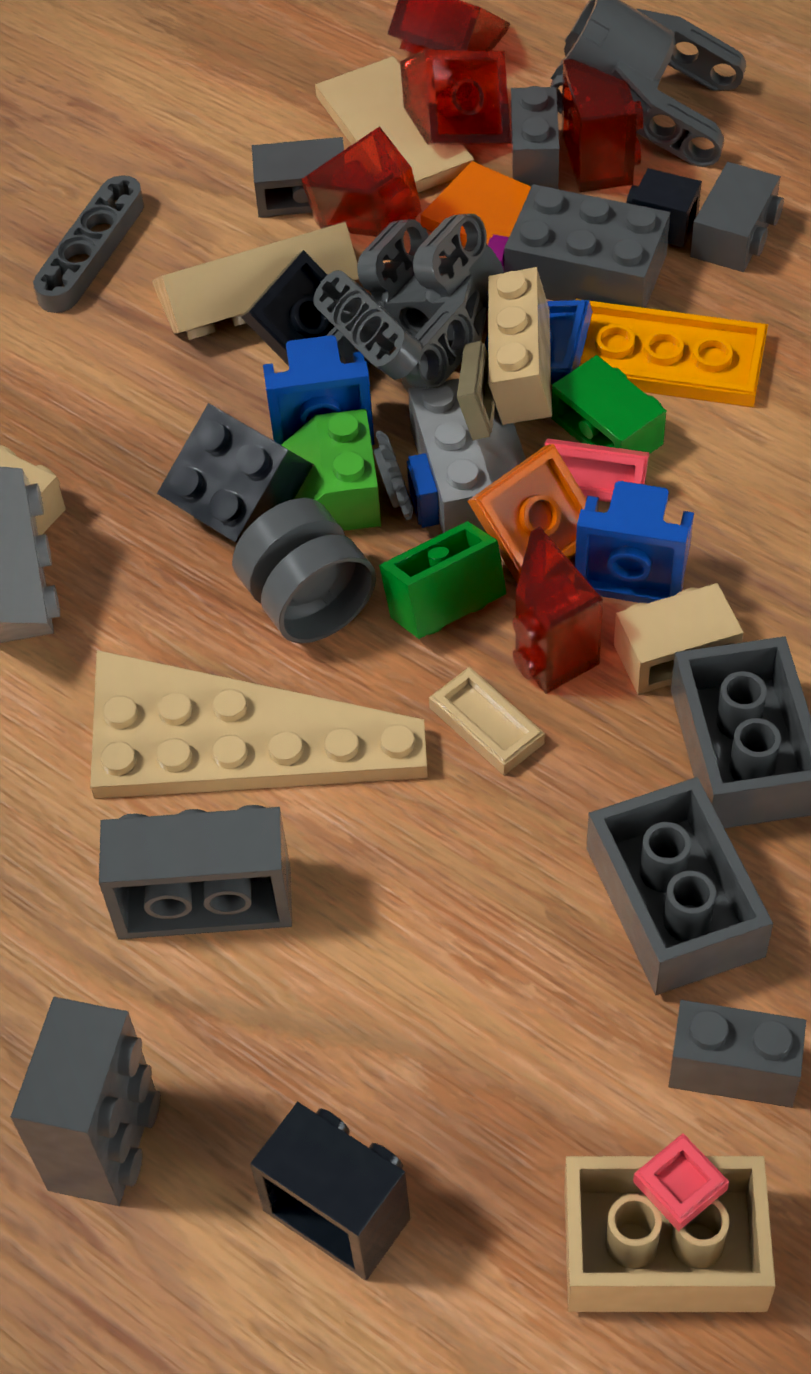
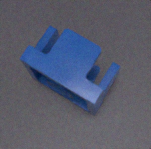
(315, 386)
(630, 547)

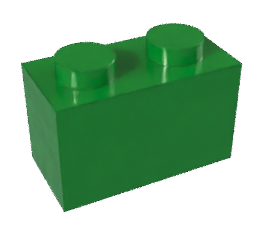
(607, 409)
(443, 579)

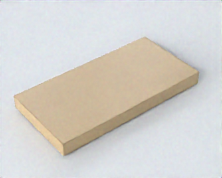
(374, 98)

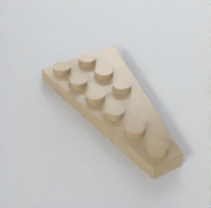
(203, 732)

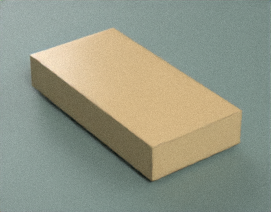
(486, 721)

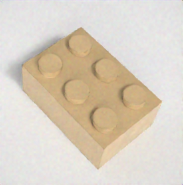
(635, 1260)

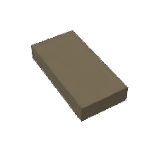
(474, 391)

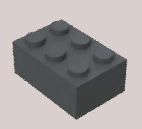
(589, 246)
(746, 729)
(195, 872)
(678, 885)
(86, 1102)

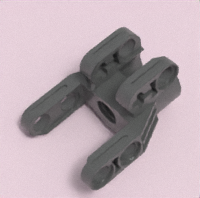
(637, 50)
(432, 297)

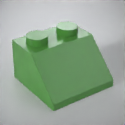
(342, 468)

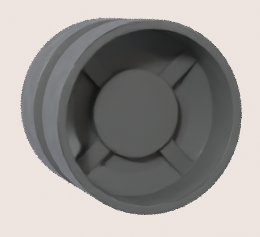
(303, 570)

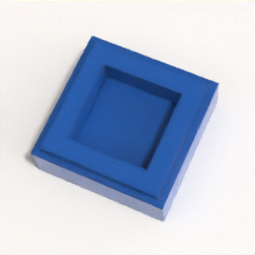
(422, 490)

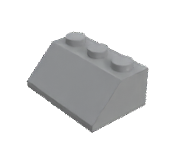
(456, 461)
(24, 597)

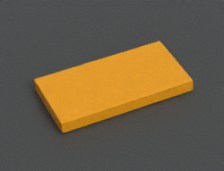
(679, 352)

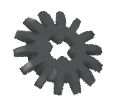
(392, 475)

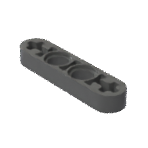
(82, 240)
(367, 325)

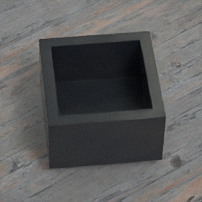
(232, 474)
(332, 1188)

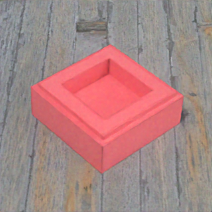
(680, 1181)

